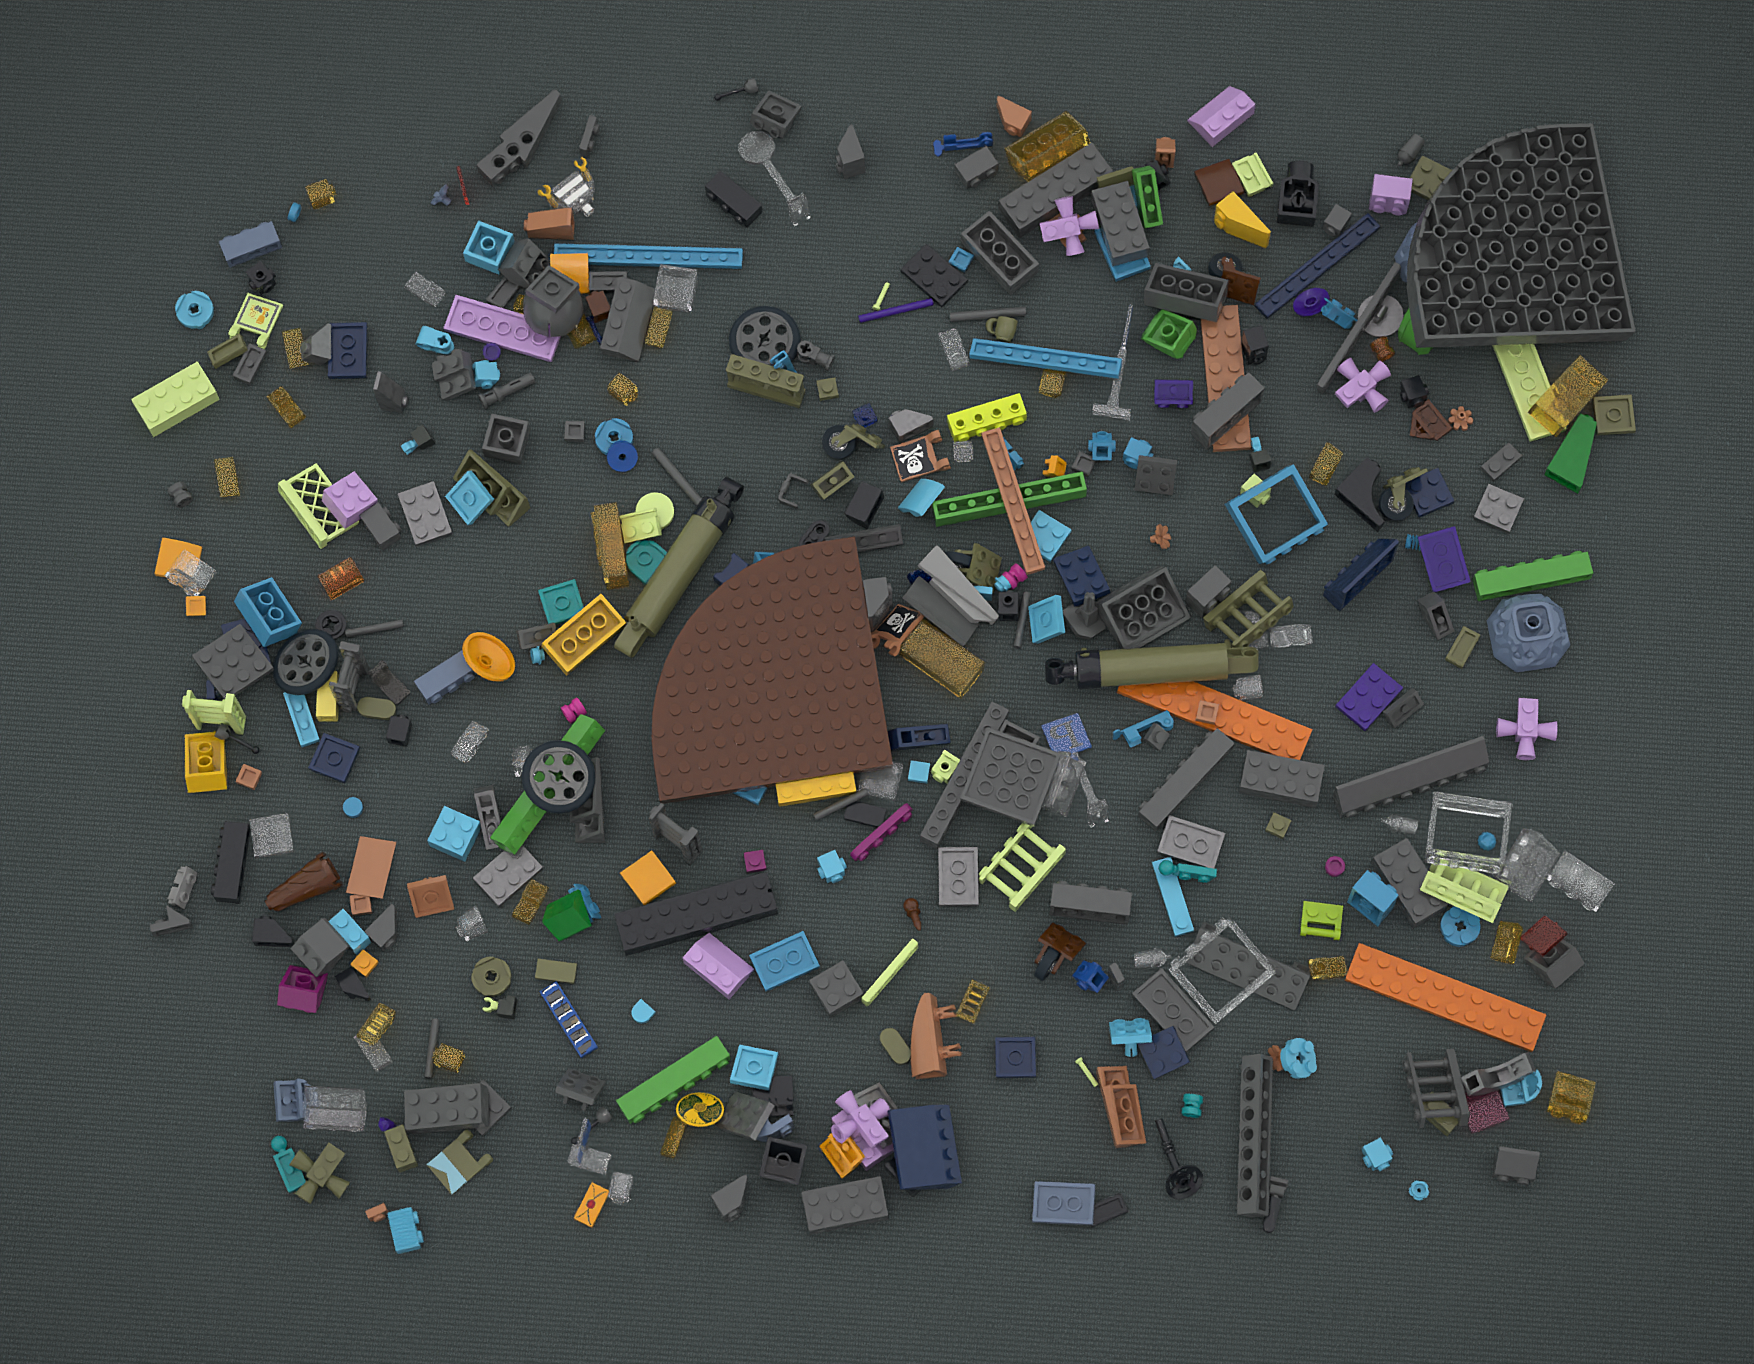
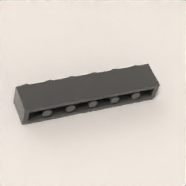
(1185, 779)

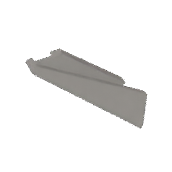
(956, 588)

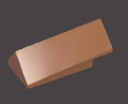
(1121, 1106)

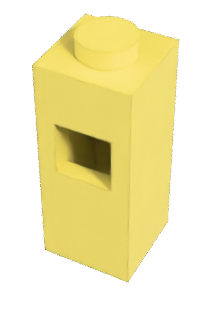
(326, 704)

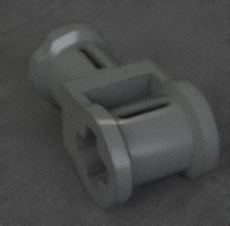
(814, 355)

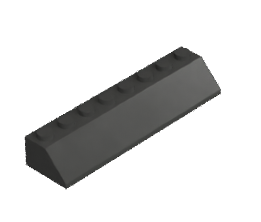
(1411, 777)

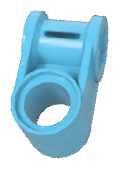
(432, 339)

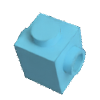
(485, 374)
(831, 867)
(1377, 1155)

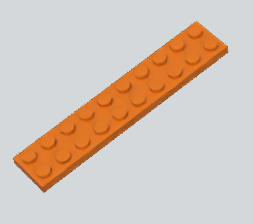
(1234, 717)
(1445, 997)

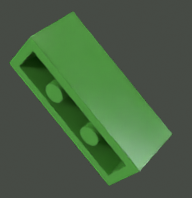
(1147, 196)

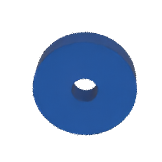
(626, 463)

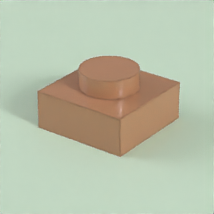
(1207, 712)
(248, 777)
(360, 905)
(377, 1213)

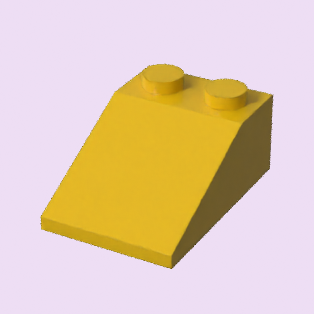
(1238, 220)
(205, 762)

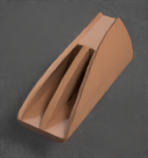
(926, 1039)

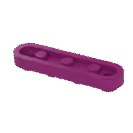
(875, 839)

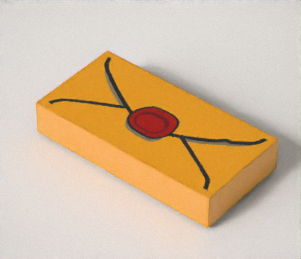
(591, 1205)

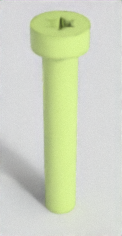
(876, 307)
(1080, 1061)

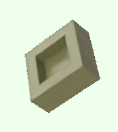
(827, 389)
(1278, 825)

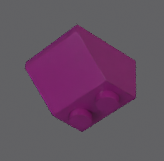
(301, 989)

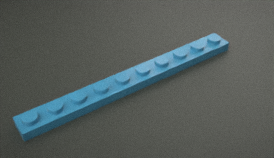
(655, 255)

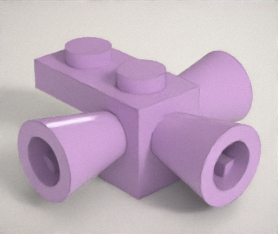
(1068, 226)
(1362, 384)
(1526, 728)
(861, 1120)

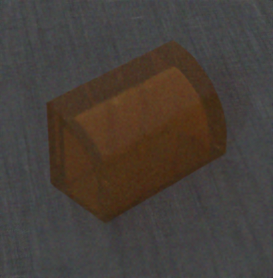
(340, 578)

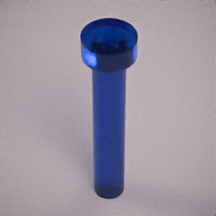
(590, 319)

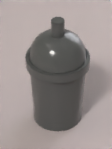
(1410, 149)

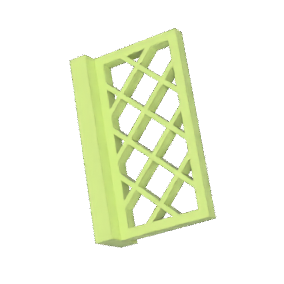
(302, 510)

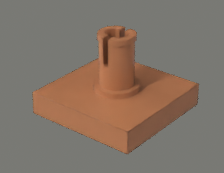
(430, 896)

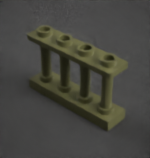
(1244, 595)

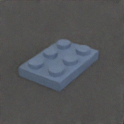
(1063, 1203)

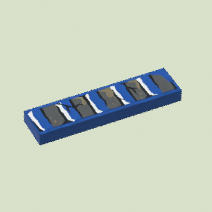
(568, 1019)

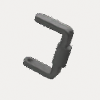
(784, 487)

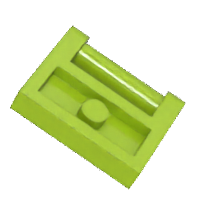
(1321, 914)

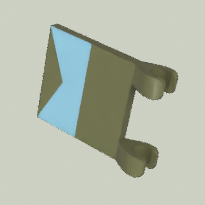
(456, 1165)

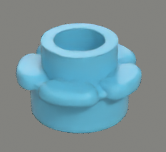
(1002, 584)
(537, 655)
(1419, 1185)

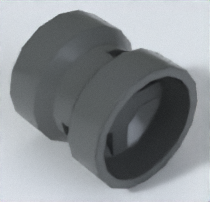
(180, 494)

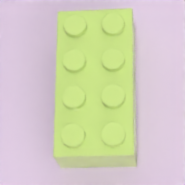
(175, 399)

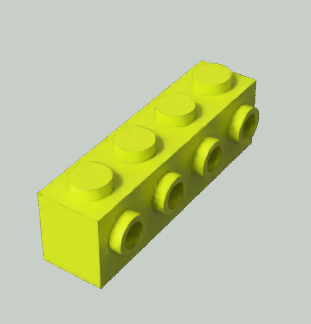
(987, 417)

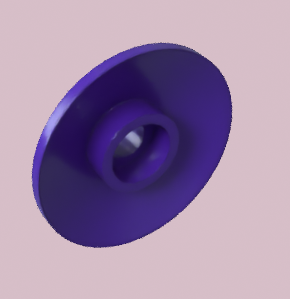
(1310, 301)

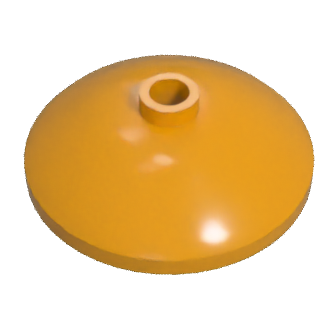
(488, 656)

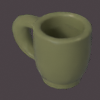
(1004, 329)

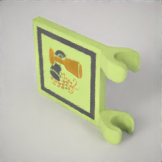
(257, 316)

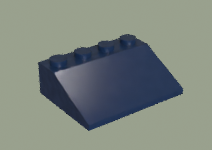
(1360, 572)
(924, 1147)

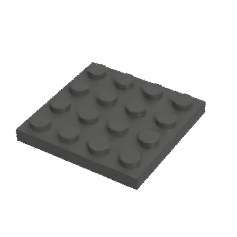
(1010, 776)

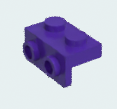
(1173, 392)

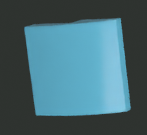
(921, 497)

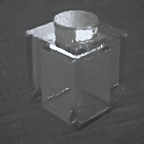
(1248, 688)
(621, 1187)

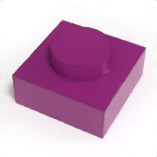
(754, 861)

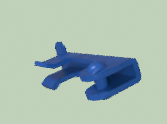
(951, 143)

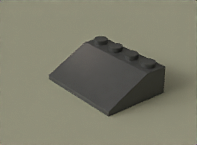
(1143, 609)

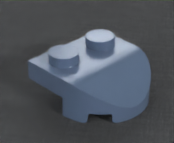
(289, 1100)
(781, 1128)

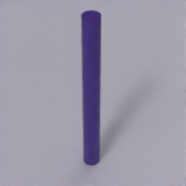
(895, 310)

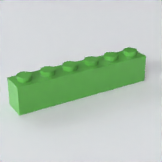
(1532, 576)
(673, 1080)

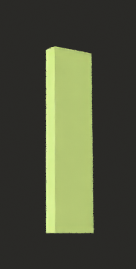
(890, 972)

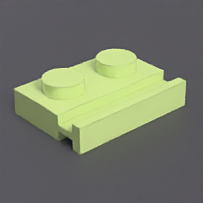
(1252, 174)
(640, 525)

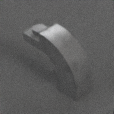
(1499, 1077)

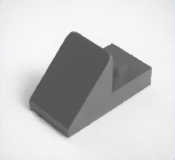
(175, 923)

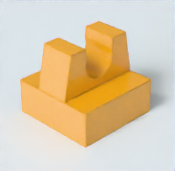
(1056, 467)

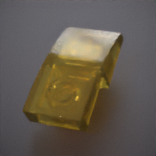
(658, 327)
(292, 342)
(286, 407)
(226, 477)
(530, 901)
(1327, 968)

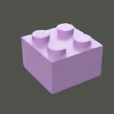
(1390, 194)
(348, 499)

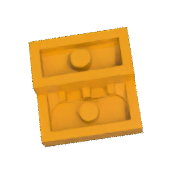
(574, 266)
(170, 550)
(648, 878)
(843, 1156)

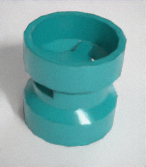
(1192, 1105)

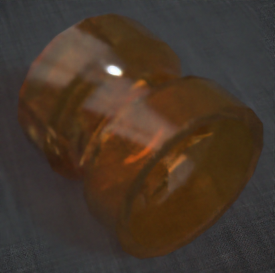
(1382, 348)

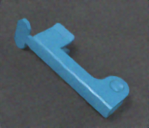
(782, 361)
(1132, 734)

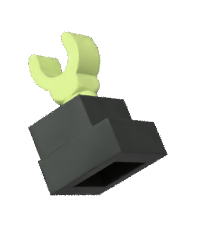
(504, 1008)

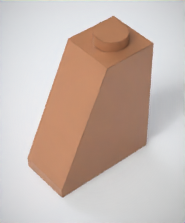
(551, 224)

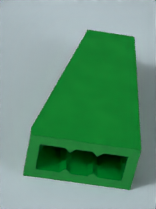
(1571, 459)

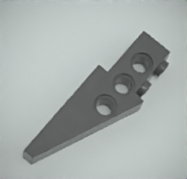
(529, 127)

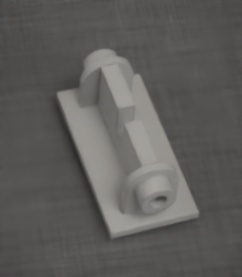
(185, 879)

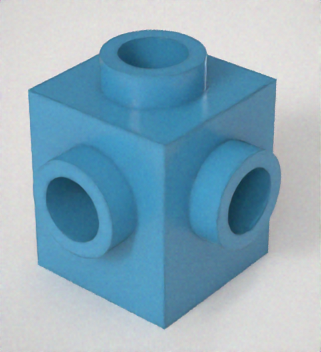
(1101, 446)

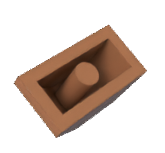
(1013, 117)
(1165, 151)

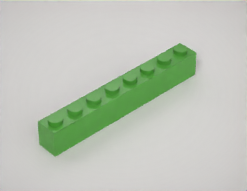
(990, 502)
(526, 815)

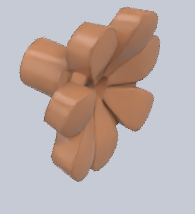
(1460, 421)
(1161, 536)
(1275, 1053)

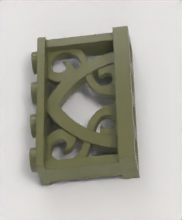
(765, 381)

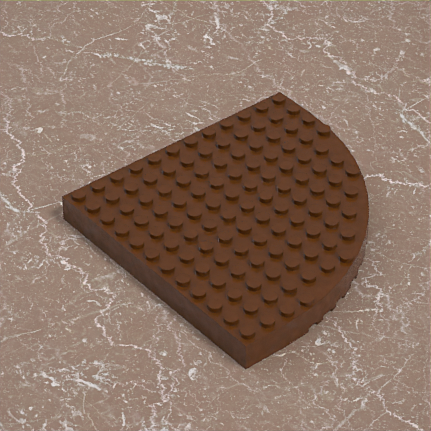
(772, 680)

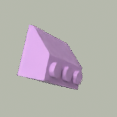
(1222, 115)
(718, 965)
(872, 1155)

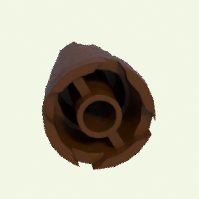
(311, 880)

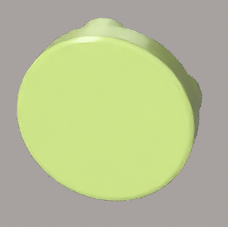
(664, 507)

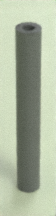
(1022, 620)
(374, 628)
(840, 804)
(431, 1048)

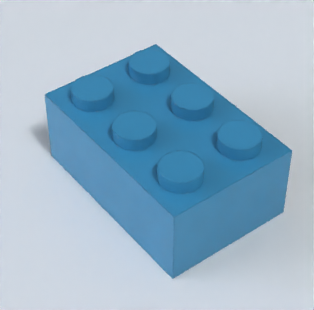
(267, 612)
(1373, 897)

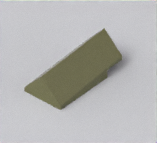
(508, 502)

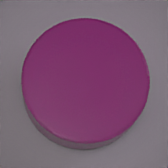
(1335, 866)

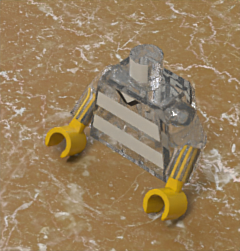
(573, 192)

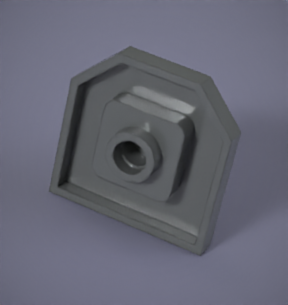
(1084, 618)

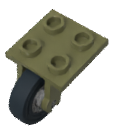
(841, 440)
(1396, 501)
(978, 565)

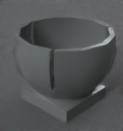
(553, 300)

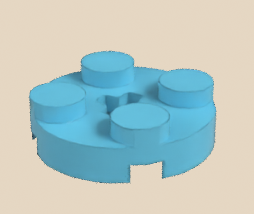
(190, 301)
(1305, 1051)

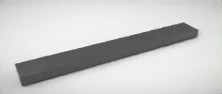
(1359, 328)

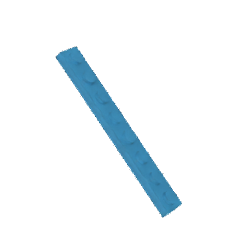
(1045, 358)

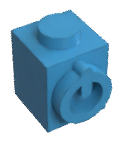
(1134, 449)

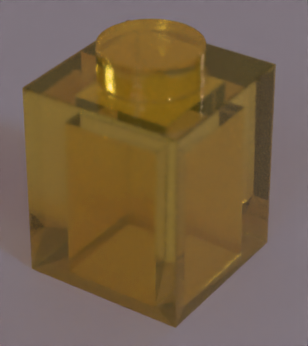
(320, 193)
(623, 389)
(448, 1058)

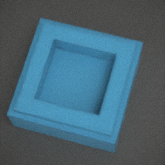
(961, 259)

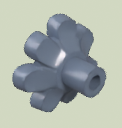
(441, 196)

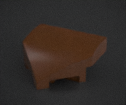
(1428, 423)

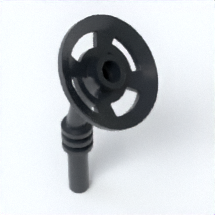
(1180, 1176)

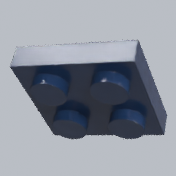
(1429, 492)
(334, 758)
(1164, 1052)
(1015, 1057)

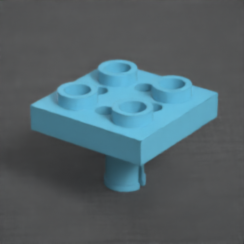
(1130, 1033)

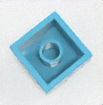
(488, 247)
(454, 833)

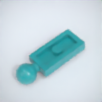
(1187, 872)
(291, 1176)

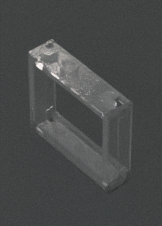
(1473, 806)
(1193, 949)

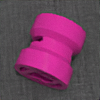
(1015, 575)
(573, 710)

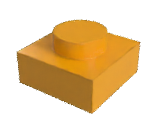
(195, 605)
(364, 963)

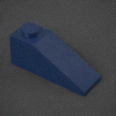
(918, 737)

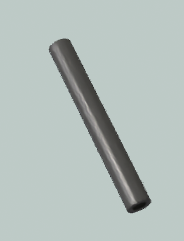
(987, 314)
(677, 476)

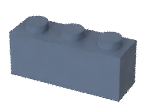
(250, 244)
(444, 678)

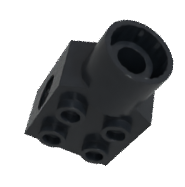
(1298, 195)

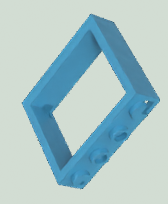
(1232, 507)

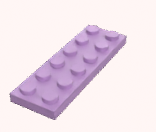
(499, 326)

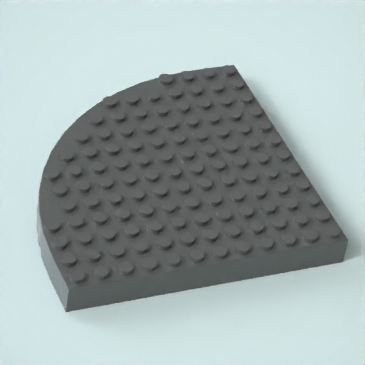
(1520, 247)

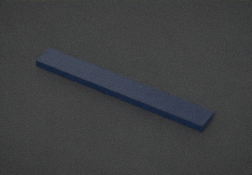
(1317, 266)

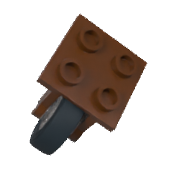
(1240, 285)
(1060, 942)

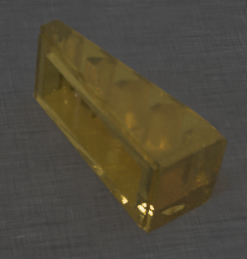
(981, 986)
(382, 1014)

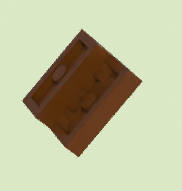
(1218, 181)

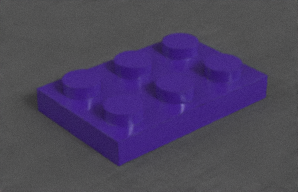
(1443, 559)
(1369, 697)

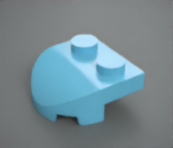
(1523, 1091)

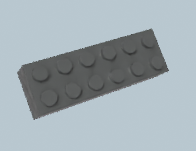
(1035, 201)

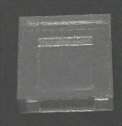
(963, 451)

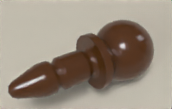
(911, 906)

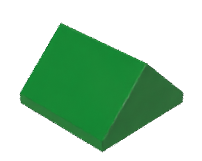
(567, 916)

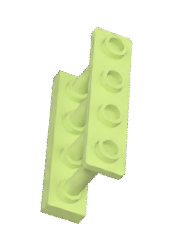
(215, 712)
(1029, 883)
(1468, 898)

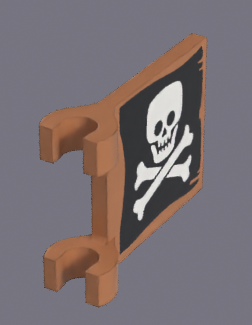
(918, 458)
(896, 628)

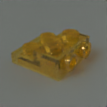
(1571, 1097)

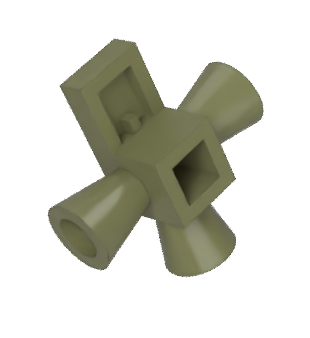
(320, 1173)

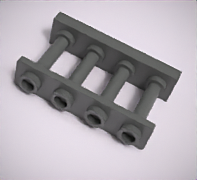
(352, 668)
(686, 839)
(1451, 1079)

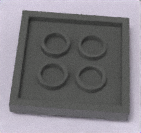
(233, 662)

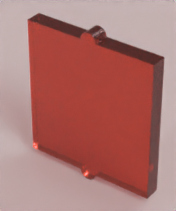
(462, 185)
(1543, 935)

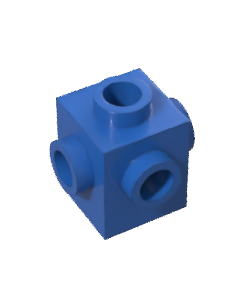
(1090, 976)

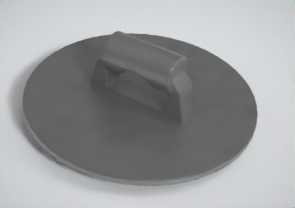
(1386, 319)

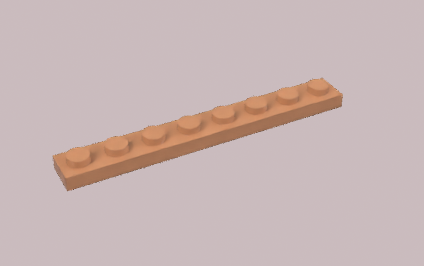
(1013, 501)

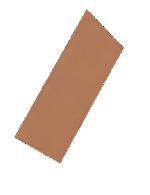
(371, 867)

